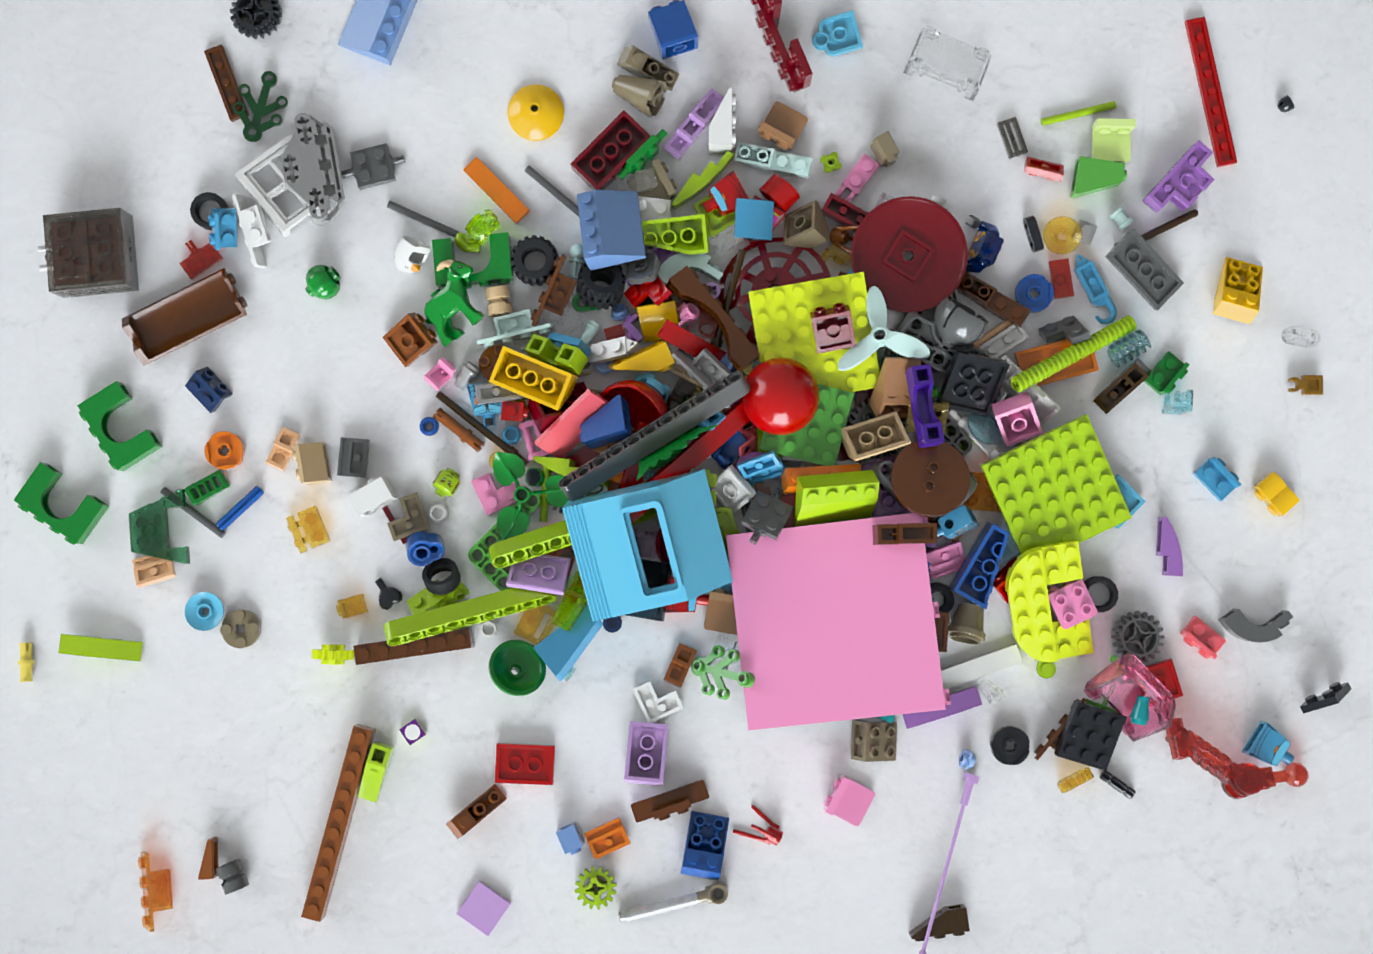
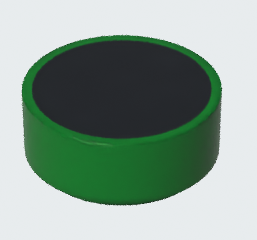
(534, 477)

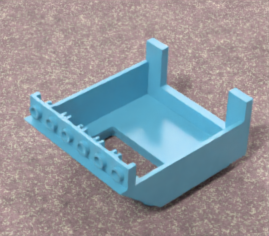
(610, 554)

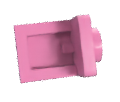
(440, 374)

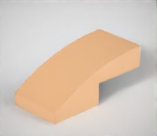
(283, 449)

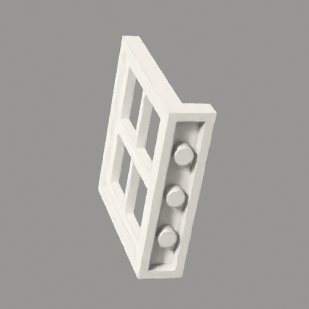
(264, 199)

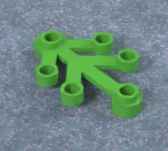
(718, 672)

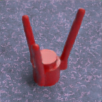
(771, 834)

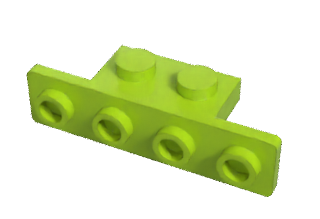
(427, 601)

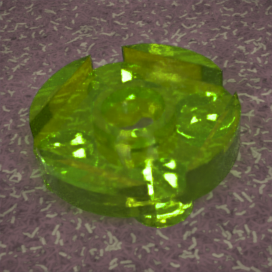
(481, 227)

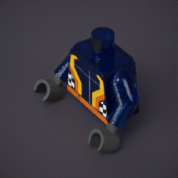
(984, 246)

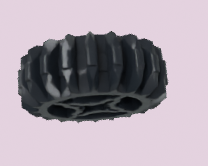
(270, 16)

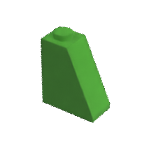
(1096, 175)

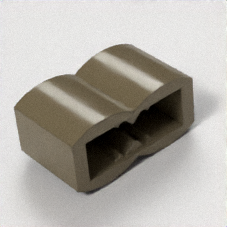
(885, 149)

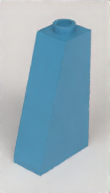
(564, 647)

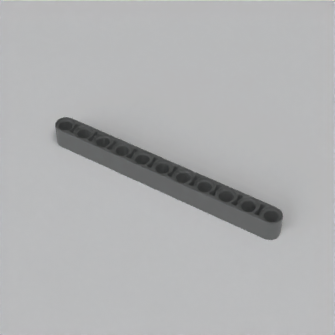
(654, 435)

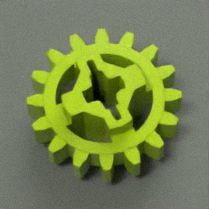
(604, 886)

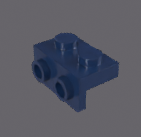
(208, 389)

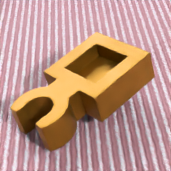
(1308, 384)

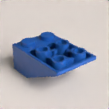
(705, 845)

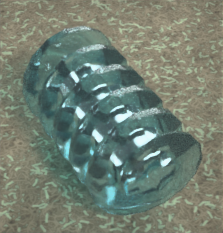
(1127, 347)

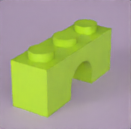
(565, 358)

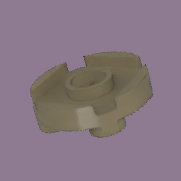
(251, 628)

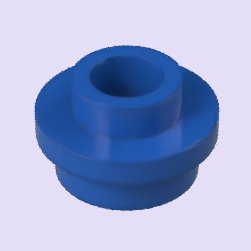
(423, 424)

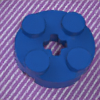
(1041, 285)

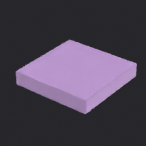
(483, 908)

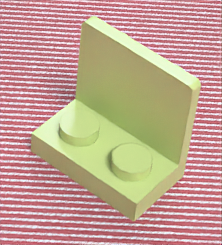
(1112, 139)

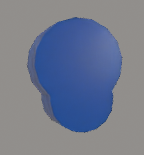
(424, 548)

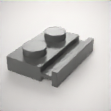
(353, 457)

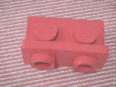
(1202, 637)

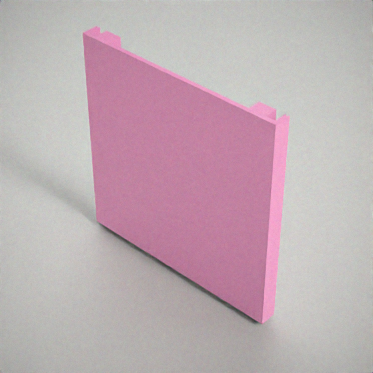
(835, 624)

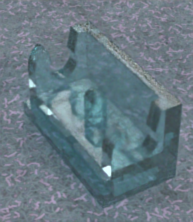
(1182, 403)

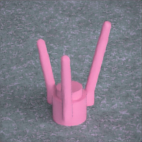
(688, 313)

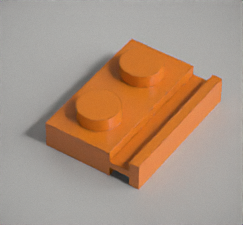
(607, 838)

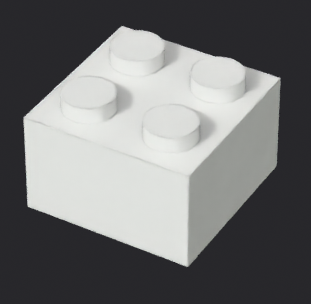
(372, 496)

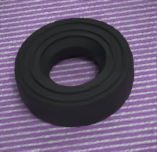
(947, 594)

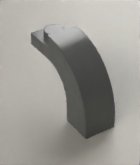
(1241, 628)

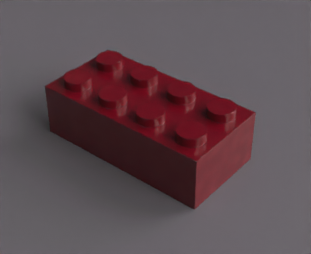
(609, 152)

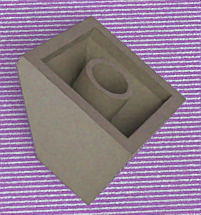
(806, 227)

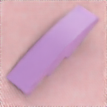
(694, 124)

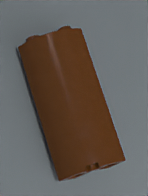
(184, 316)

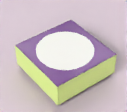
(412, 731)

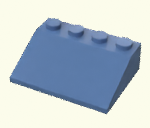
(377, 28)
(610, 227)

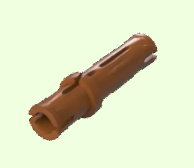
(465, 435)

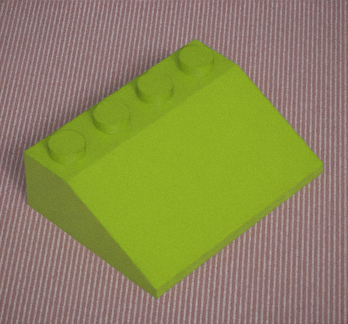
(835, 497)

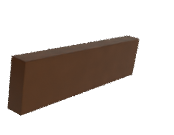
(225, 80)

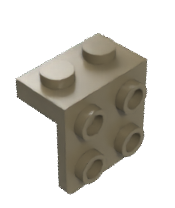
(665, 187)

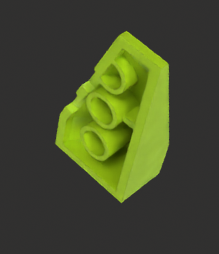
(679, 234)

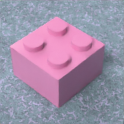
(1017, 419)

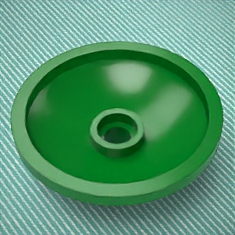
(522, 658)

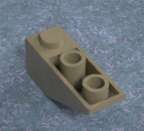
(645, 66)

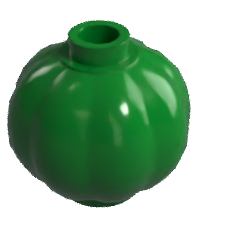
(322, 282)

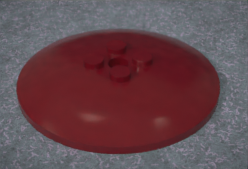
(916, 227)

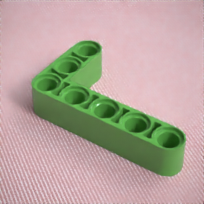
(484, 548)

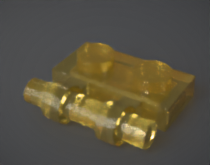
(313, 526)

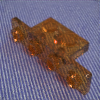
(156, 891)

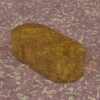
(1075, 779)

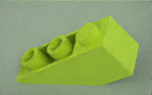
(375, 770)

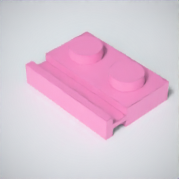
(945, 559)

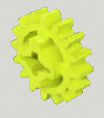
(333, 654)

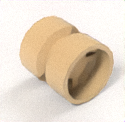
(498, 301)

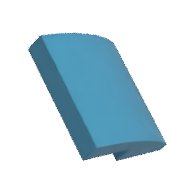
(753, 219)
(762, 467)

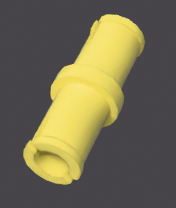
(26, 662)

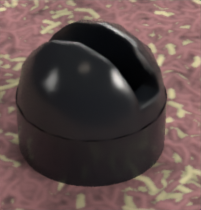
(1285, 104)

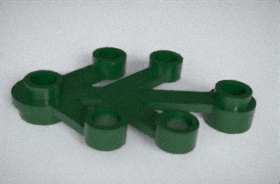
(259, 109)

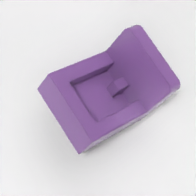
(632, 333)

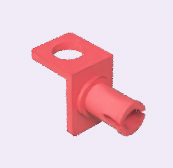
(751, 436)

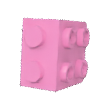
(1071, 603)
(848, 800)

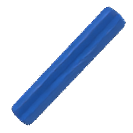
(240, 508)

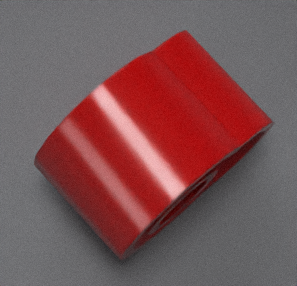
(780, 192)

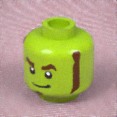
(446, 483)

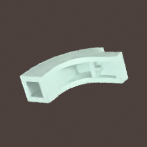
(697, 262)

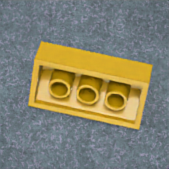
(532, 378)

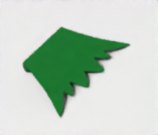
(669, 451)

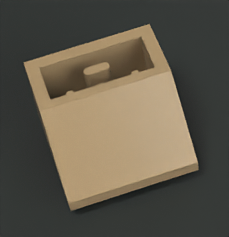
(312, 463)

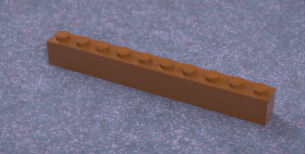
(338, 823)

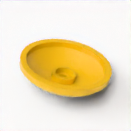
(537, 124)

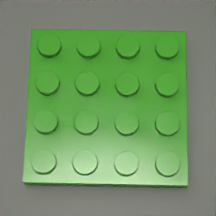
(822, 436)

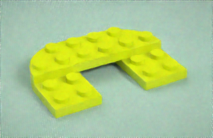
(1030, 605)

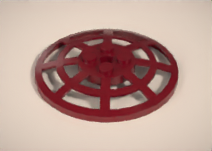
(769, 276)

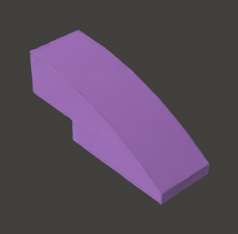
(1168, 547)

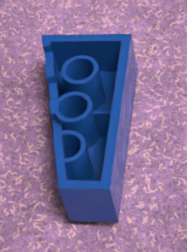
(981, 565)

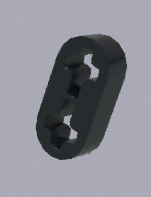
(1033, 234)

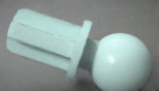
(576, 253)

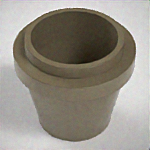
(967, 624)

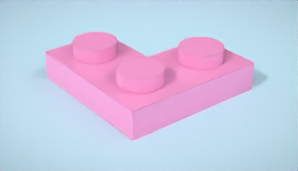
(490, 497)

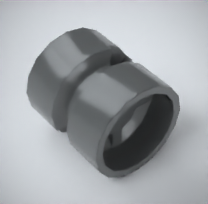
(232, 876)

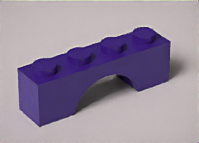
(920, 387)

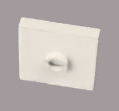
(733, 489)

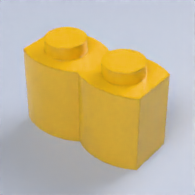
(1275, 494)

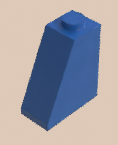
(607, 424)

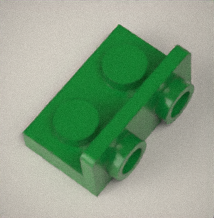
(1166, 374)

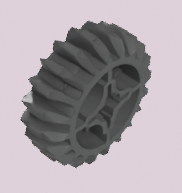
(1134, 628)

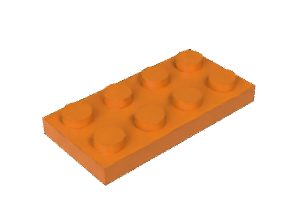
(1030, 357)

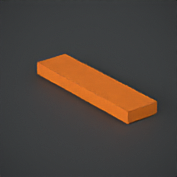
(496, 190)

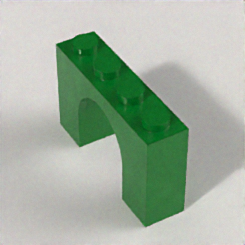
(497, 271)
(97, 411)
(35, 496)

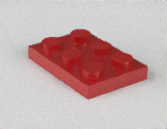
(524, 764)

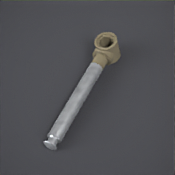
(676, 903)

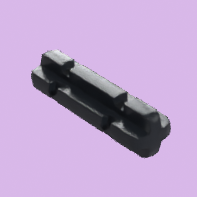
(1117, 784)

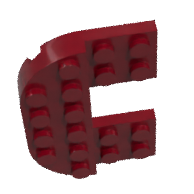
(792, 64)

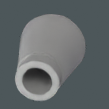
(466, 375)

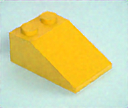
(650, 358)

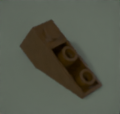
(947, 920)

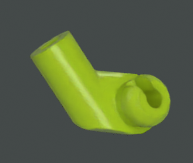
(464, 245)

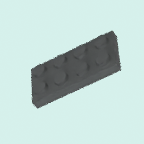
(1144, 269)

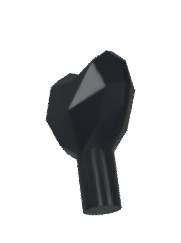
(388, 595)

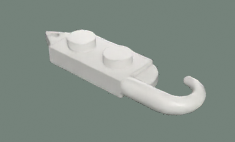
(611, 350)

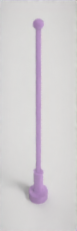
(970, 780)

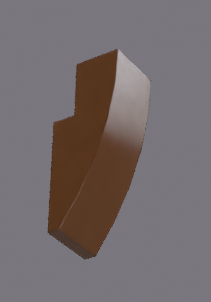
(904, 533)

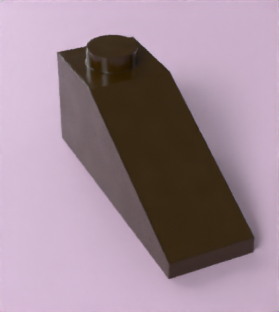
(1122, 385)

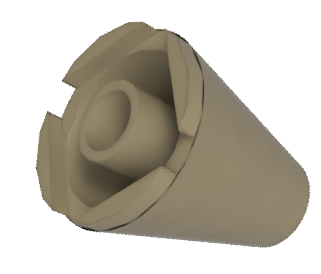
(641, 93)

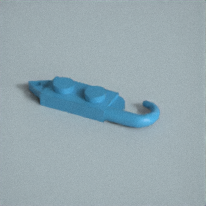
(1094, 287)

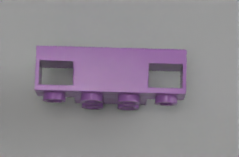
(1182, 181)

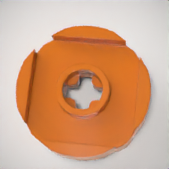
(216, 443)

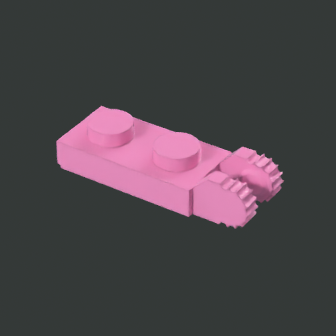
(858, 177)

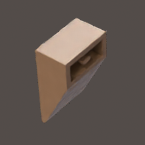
(891, 387)

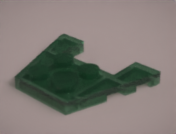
(151, 532)

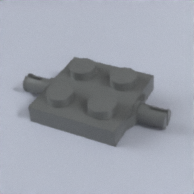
(373, 166)
(767, 515)

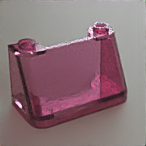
(1120, 686)

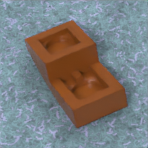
(680, 665)

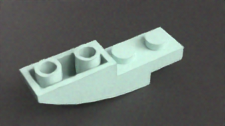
(773, 161)

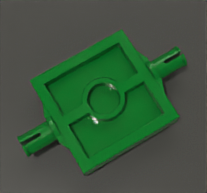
(647, 151)

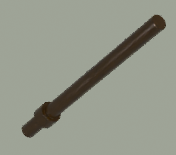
(717, 339)
(480, 427)

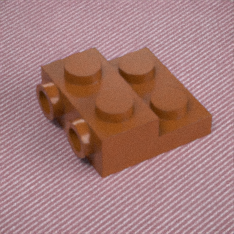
(410, 338)

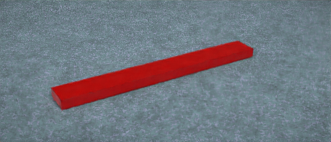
(1210, 92)

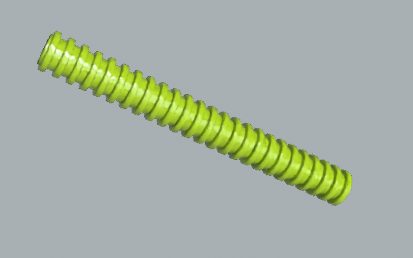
(1073, 354)

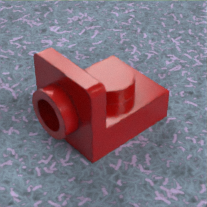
(514, 411)

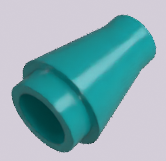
(1140, 711)

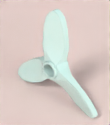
(894, 341)

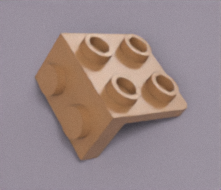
(782, 126)
(720, 613)

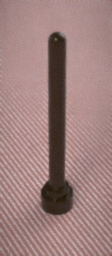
(1169, 225)

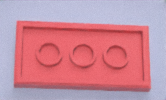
(565, 430)

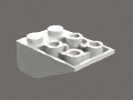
(720, 129)

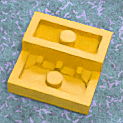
(654, 316)

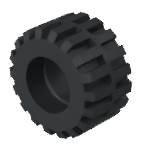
(523, 249)
(597, 295)

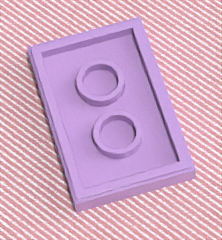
(540, 574)

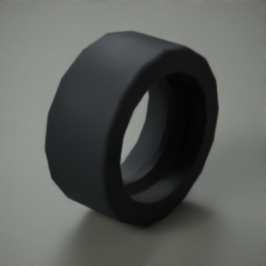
(197, 203)
(446, 585)
(1112, 589)

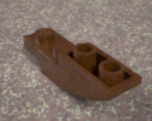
(992, 300)

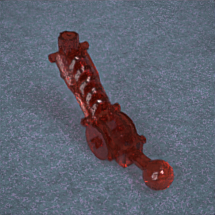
(1236, 779)

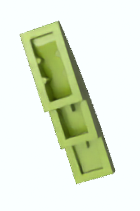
(697, 184)
(561, 466)
(100, 647)

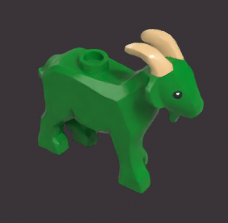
(449, 301)

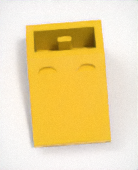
(1238, 291)

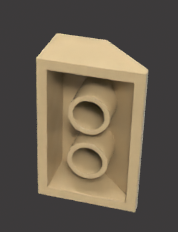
(874, 436)

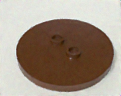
(930, 479)

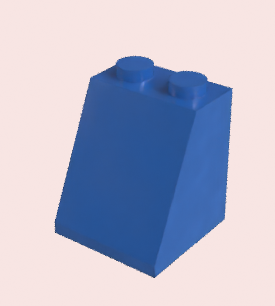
(673, 29)

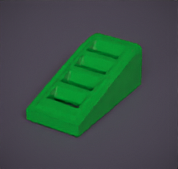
(210, 493)

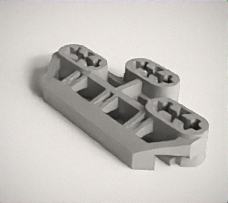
(309, 173)

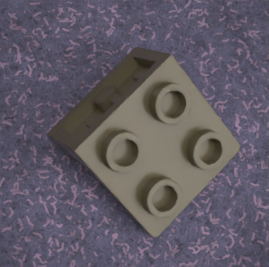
(873, 741)

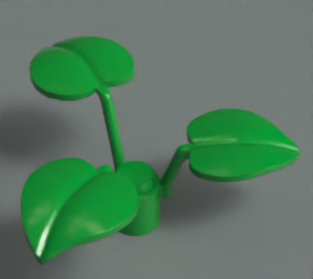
(507, 470)

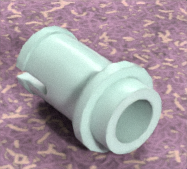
(590, 332)

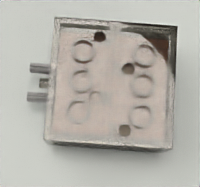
(90, 253)

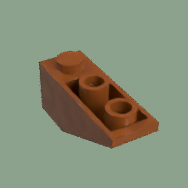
(476, 811)

